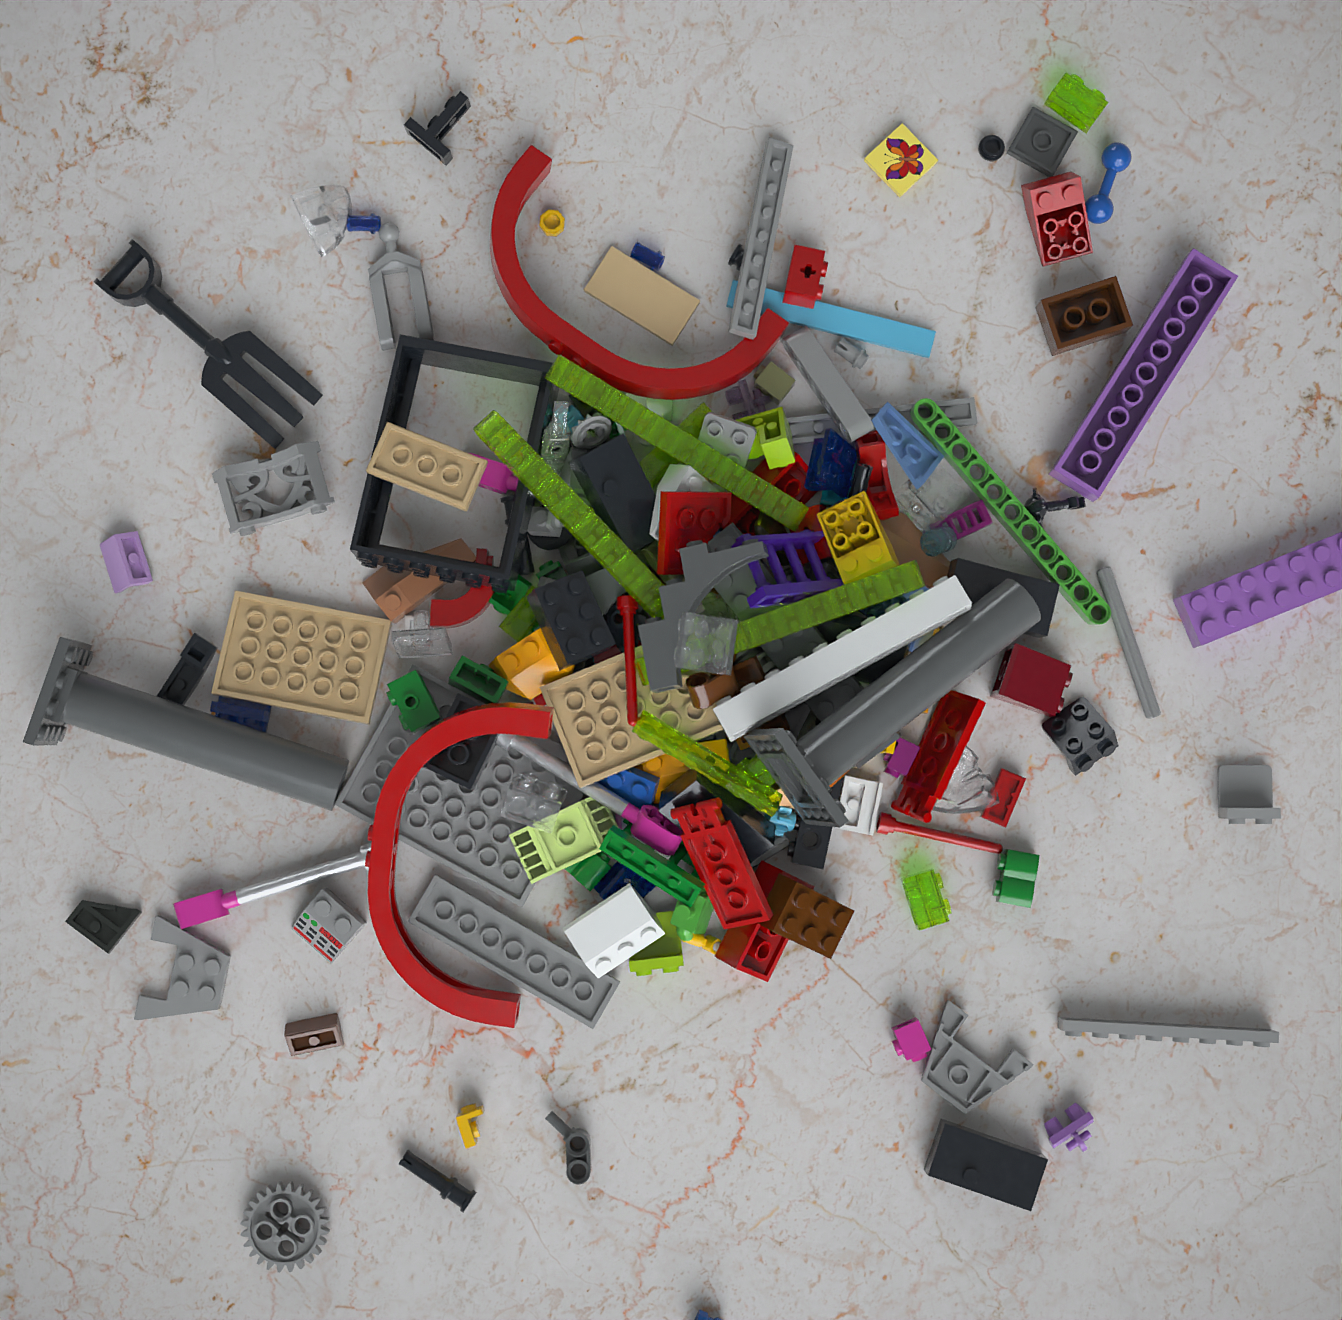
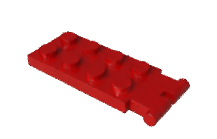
(938, 754)
(722, 864)

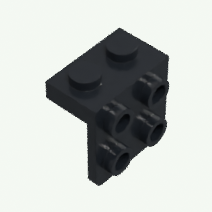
(1081, 735)

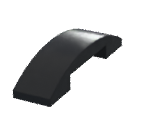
(189, 670)

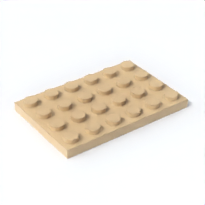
(302, 657)
(594, 722)

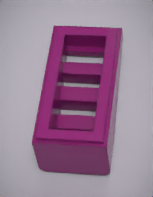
(982, 511)

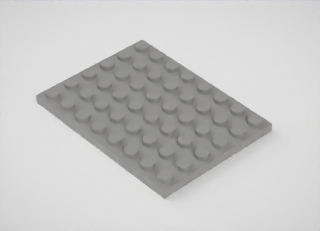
(448, 819)

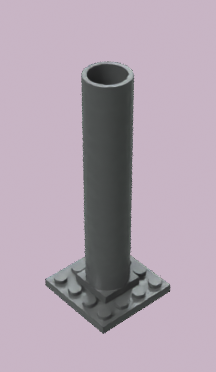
(889, 703)
(177, 731)

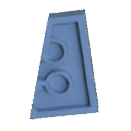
(907, 445)

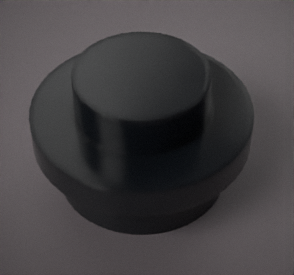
(991, 148)

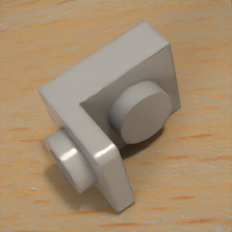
(544, 523)

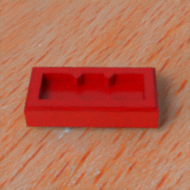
(1008, 789)

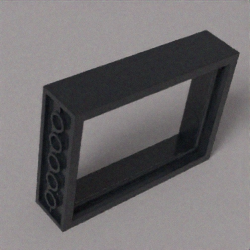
(376, 495)

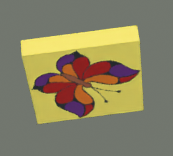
(900, 160)

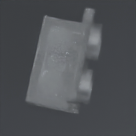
(534, 802)

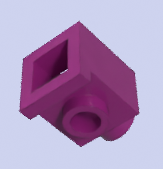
(901, 759)

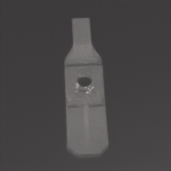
(556, 435)

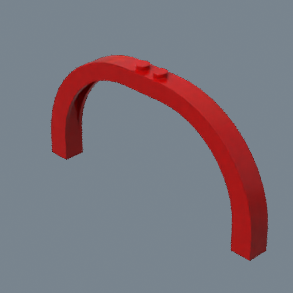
(579, 348)
(415, 969)

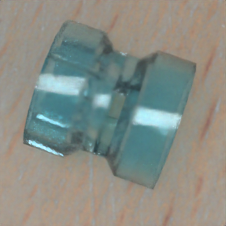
(938, 541)

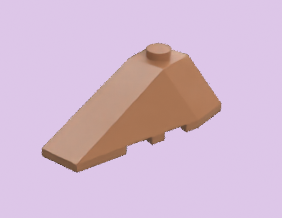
(906, 545)
(403, 592)

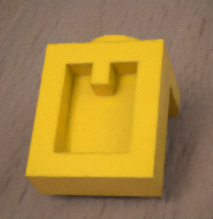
(468, 1129)

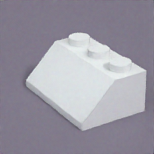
(614, 930)

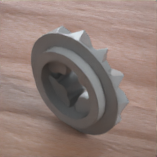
(587, 440)

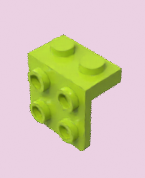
(662, 953)

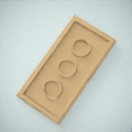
(642, 296)
(426, 466)

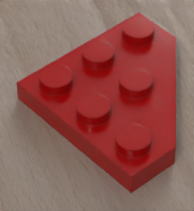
(688, 518)

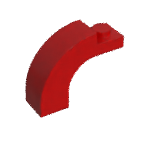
(872, 451)
(465, 608)

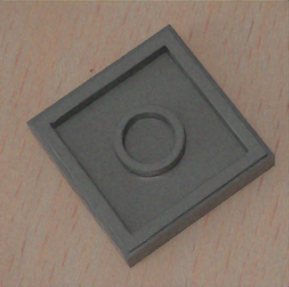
(1042, 142)

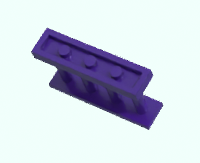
(784, 591)

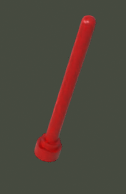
(627, 607)
(888, 824)

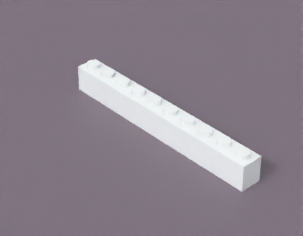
(842, 658)

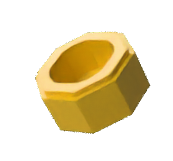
(552, 222)

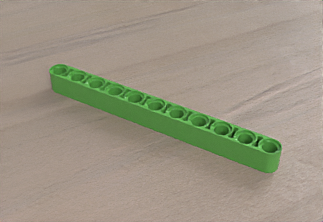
(1022, 518)

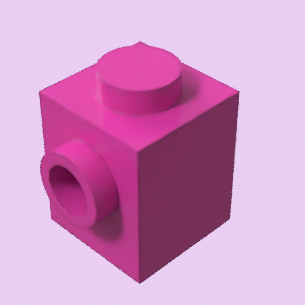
(910, 1040)

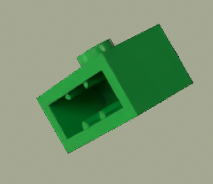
(477, 681)
(413, 701)

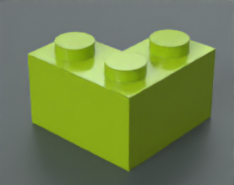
(772, 437)

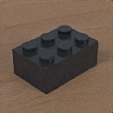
(570, 620)
(467, 758)

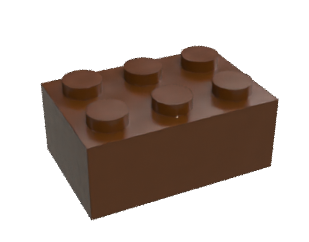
(1084, 316)
(806, 916)

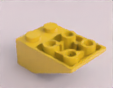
(857, 539)

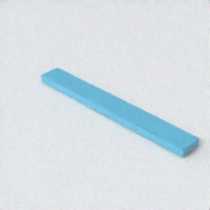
(849, 323)

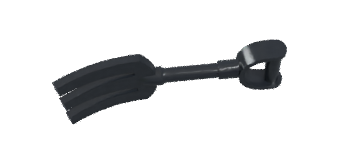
(223, 356)

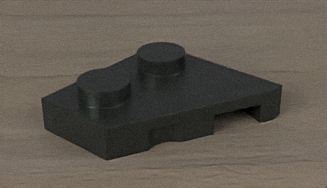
(102, 922)

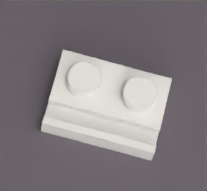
(861, 803)

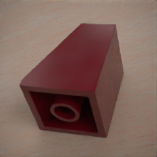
(1031, 680)

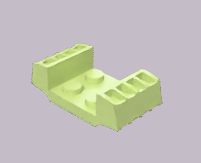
(574, 838)

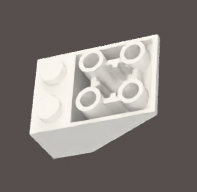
(678, 479)

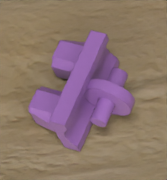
(1079, 1120)

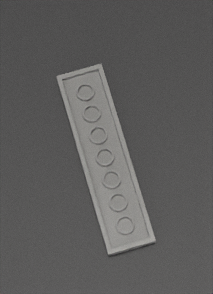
(513, 951)

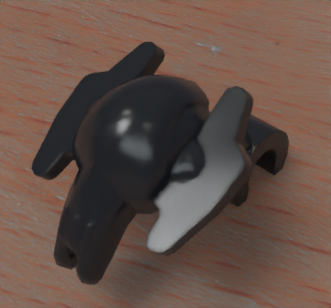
(1038, 506)

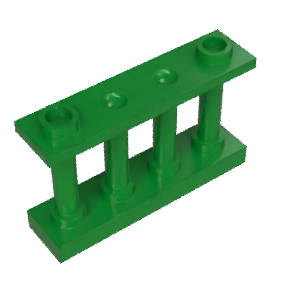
(652, 865)

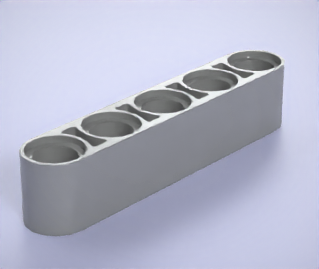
(827, 384)

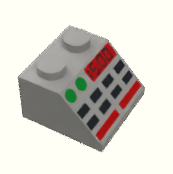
(328, 924)

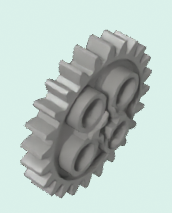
(270, 1247)

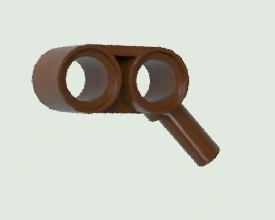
(707, 689)

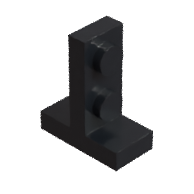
(439, 127)

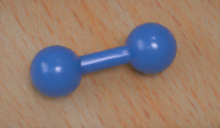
(1115, 159)

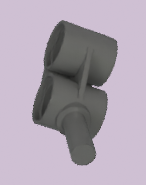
(573, 1155)

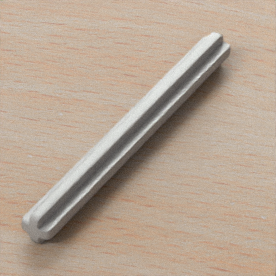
(1128, 643)

